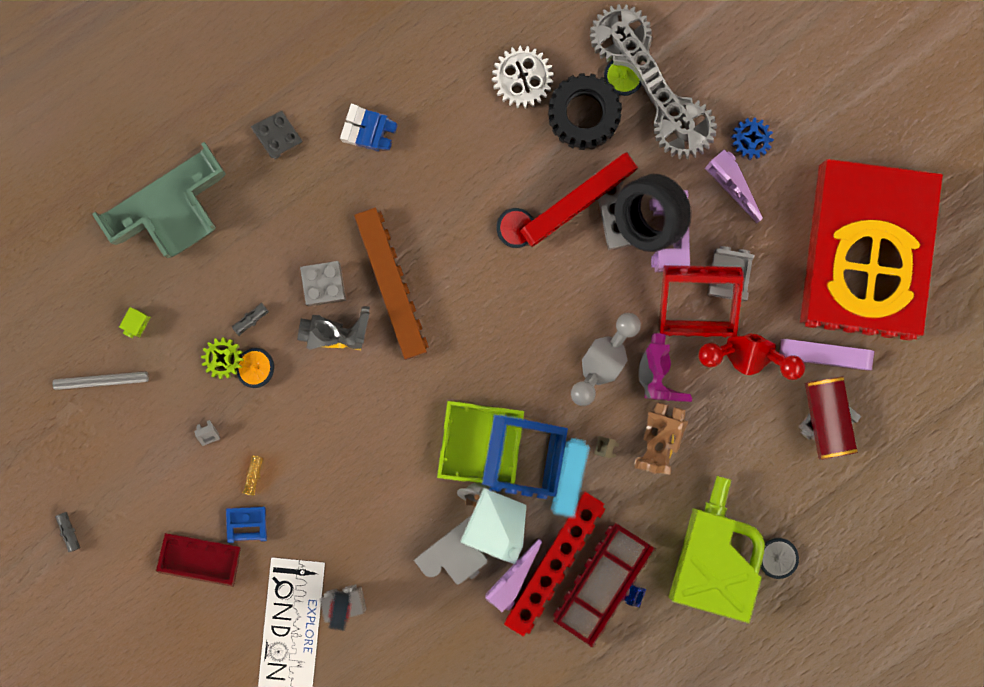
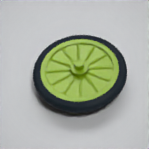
(622, 78)

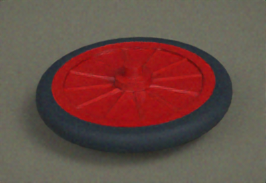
(509, 227)

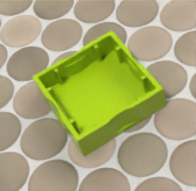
(467, 443)

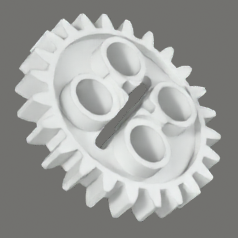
(507, 82)

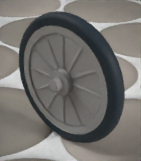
(779, 558)

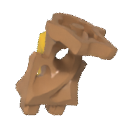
(667, 426)

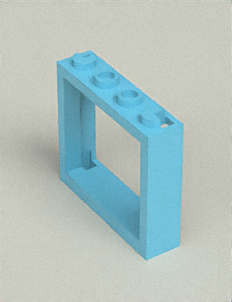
(570, 477)

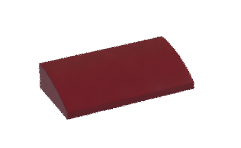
(198, 560)

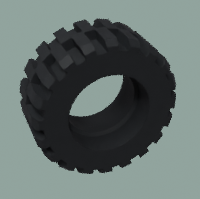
(596, 89)

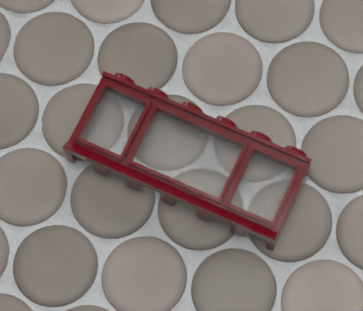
(603, 584)

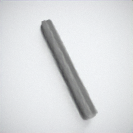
(102, 380)

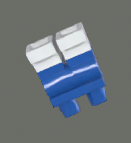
(370, 129)

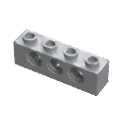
(613, 239)

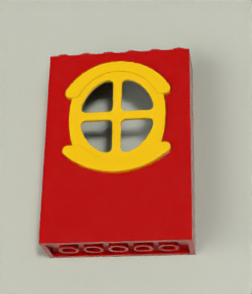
(875, 203)

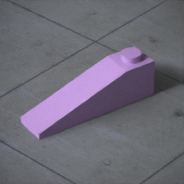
(730, 177)

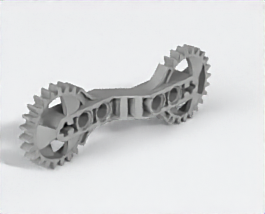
(653, 81)

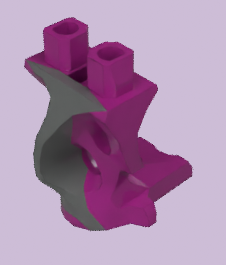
(652, 369)

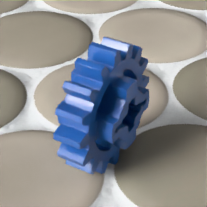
(744, 138)

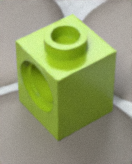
(134, 323)

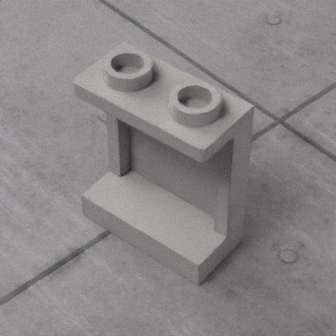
(726, 258)

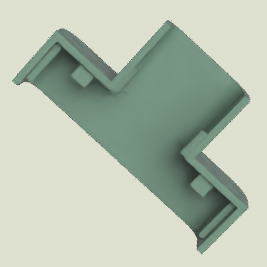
(167, 207)

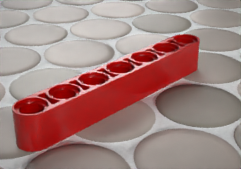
(579, 199)

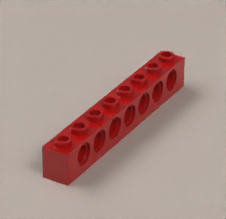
(514, 619)

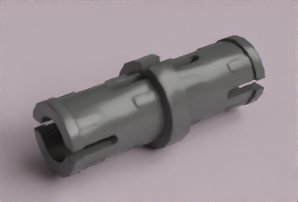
(250, 319)
(67, 532)

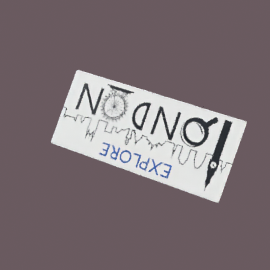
(291, 623)

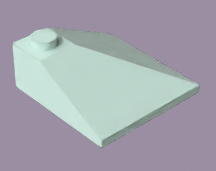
(497, 526)

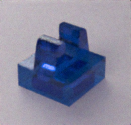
(635, 596)

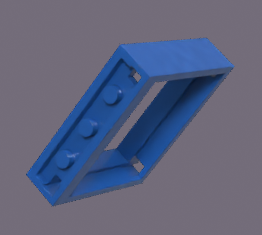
(553, 460)

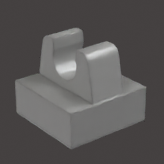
(206, 434)

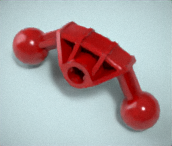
(750, 355)

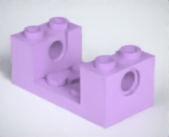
(675, 257)

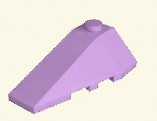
(508, 586)

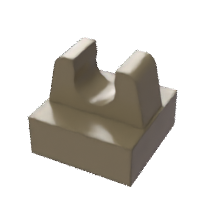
(605, 447)

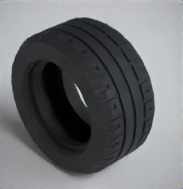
(674, 205)

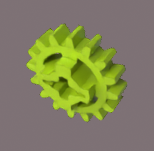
(229, 352)

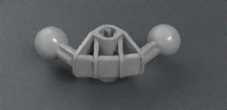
(605, 359)

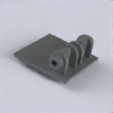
(276, 134)

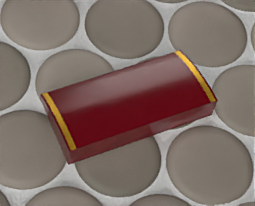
(831, 418)

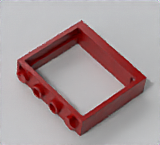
(701, 274)

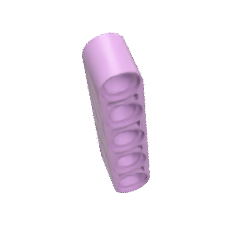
(828, 354)

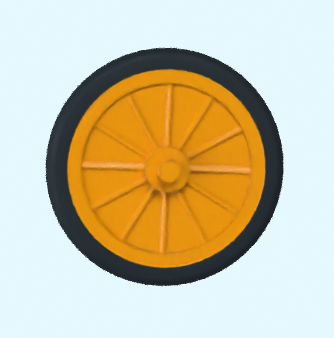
(256, 368)

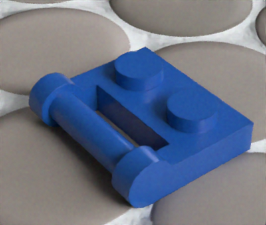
(246, 518)

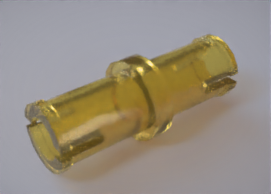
(253, 475)

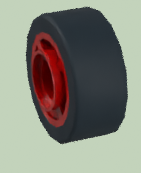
(339, 610)

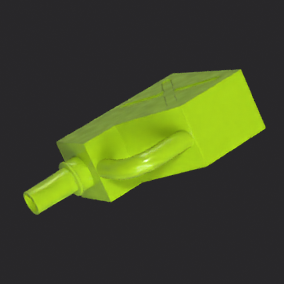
(710, 569)

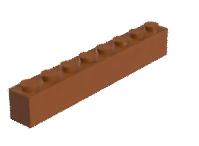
(390, 283)

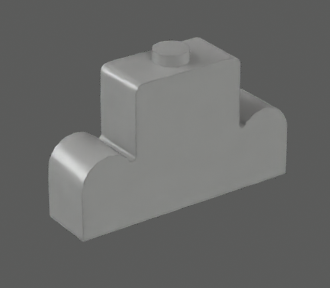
(456, 558)

